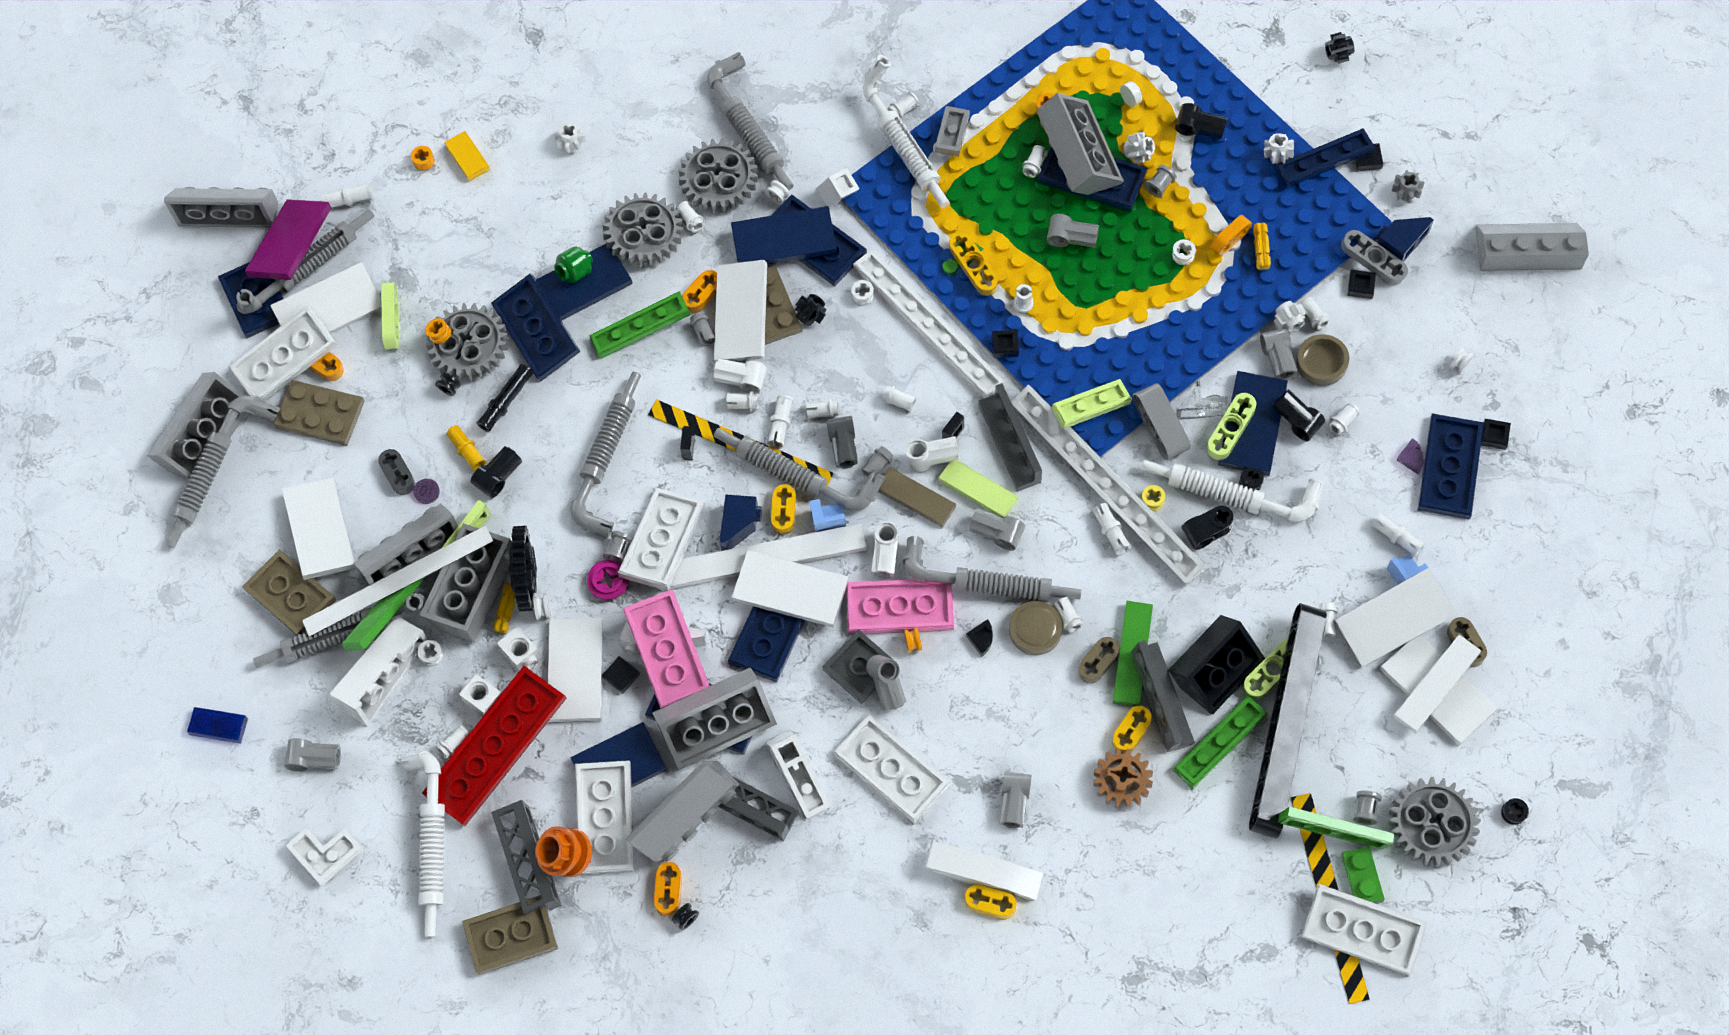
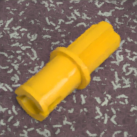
(465, 447)

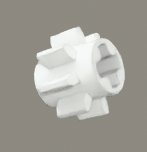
(569, 137)
(1139, 147)
(1278, 148)
(1290, 316)

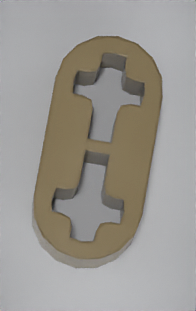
(1470, 635)
(1094, 656)

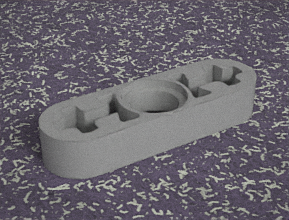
(1385, 255)

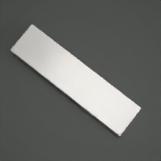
(1437, 684)

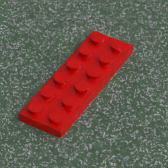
(496, 744)

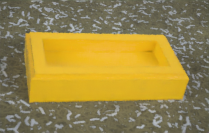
(467, 156)

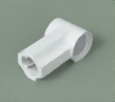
(746, 376)
(933, 452)
(885, 551)

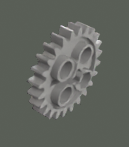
(718, 175)
(642, 229)
(468, 342)
(1455, 810)

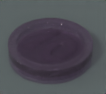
(426, 491)

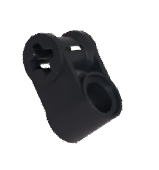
(1204, 529)

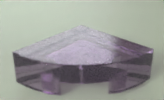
(1412, 456)

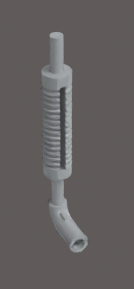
(745, 123)
(313, 258)
(600, 456)
(211, 461)
(798, 475)
(984, 582)
(303, 645)

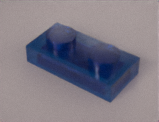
(217, 725)

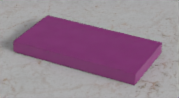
(288, 239)

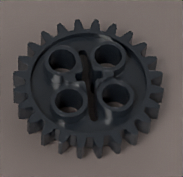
(522, 568)

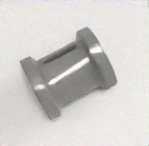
(1160, 181)
(618, 546)
(1367, 807)

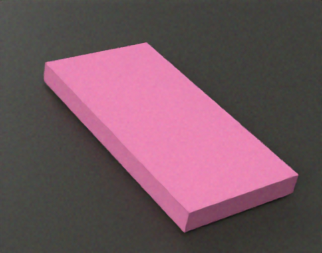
(899, 606)
(666, 648)

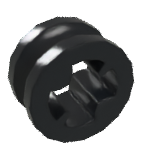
(448, 384)
(1255, 473)
(1519, 805)
(685, 916)

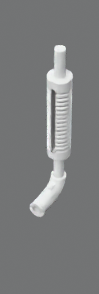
(900, 136)
(1235, 495)
(431, 841)

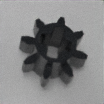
(1339, 47)
(810, 309)

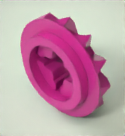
(596, 577)

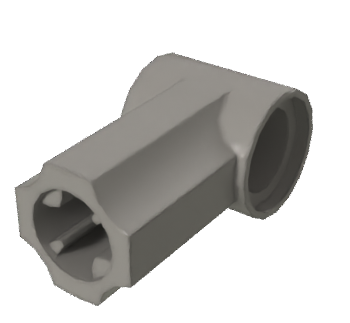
(1066, 231)
(1278, 348)
(1004, 531)
(887, 683)
(304, 754)
(1015, 793)

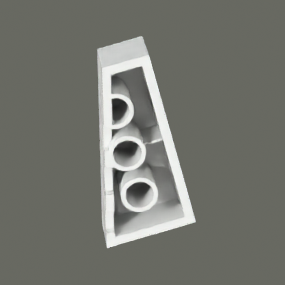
(378, 671)

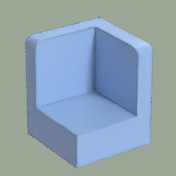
(826, 517)
(1404, 568)

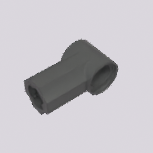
(842, 436)

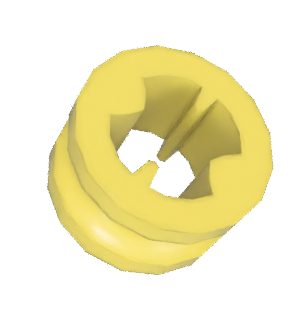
(1155, 491)

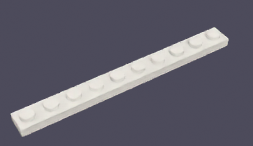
(1109, 486)

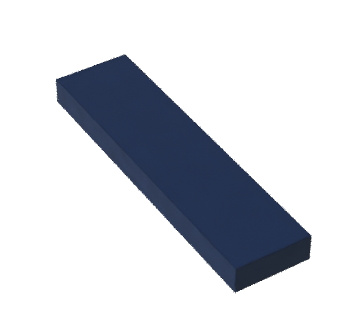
(1324, 158)

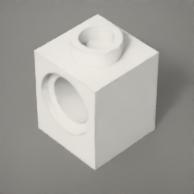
(517, 640)
(474, 686)

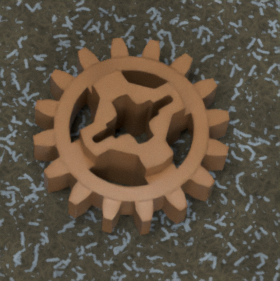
(1133, 779)

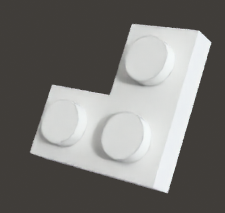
(325, 860)

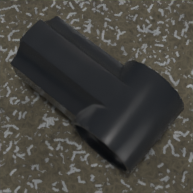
(1193, 120)
(1304, 419)
(492, 478)

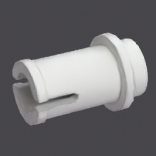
(904, 105)
(1032, 166)
(693, 221)
(1023, 301)
(1318, 318)
(899, 398)
(743, 401)
(823, 409)
(1343, 419)
(1071, 620)
(1330, 623)
(450, 745)

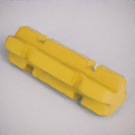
(1261, 246)
(504, 610)

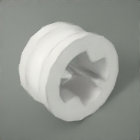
(777, 192)
(1180, 258)
(856, 289)
(1461, 360)
(541, 607)
(432, 661)

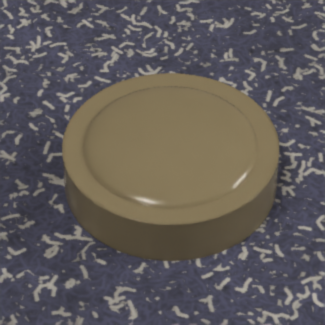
(1323, 359)
(1035, 628)

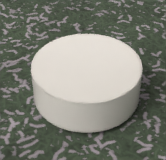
(1131, 94)

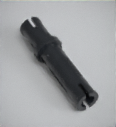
(499, 405)

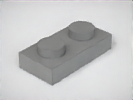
(952, 131)

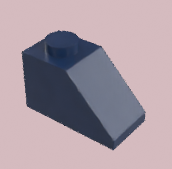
(1404, 235)
(738, 519)

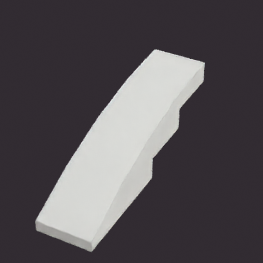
(983, 870)

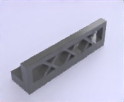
(1011, 439)
(1162, 696)
(761, 819)
(530, 836)

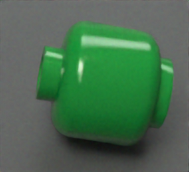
(573, 264)

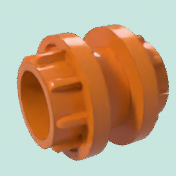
(563, 852)

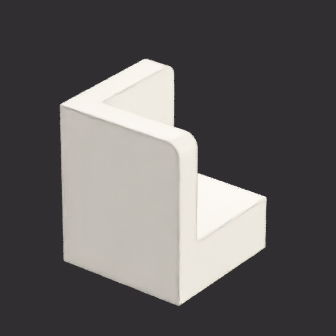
(837, 187)

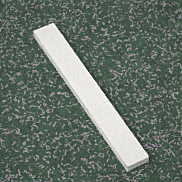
(928, 324)
(794, 549)

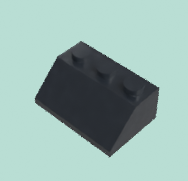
(1217, 663)

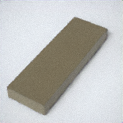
(916, 497)

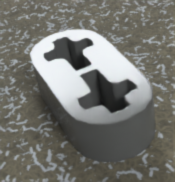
(401, 469)

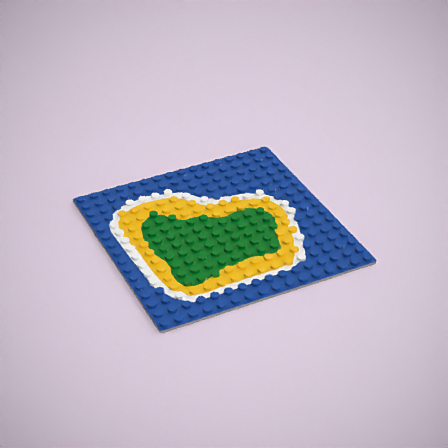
(1125, 302)

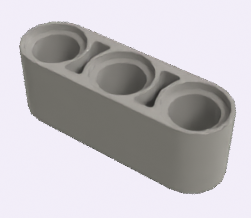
(1161, 421)

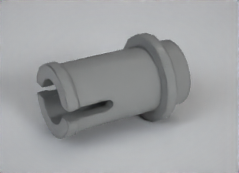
(700, 324)
(878, 461)

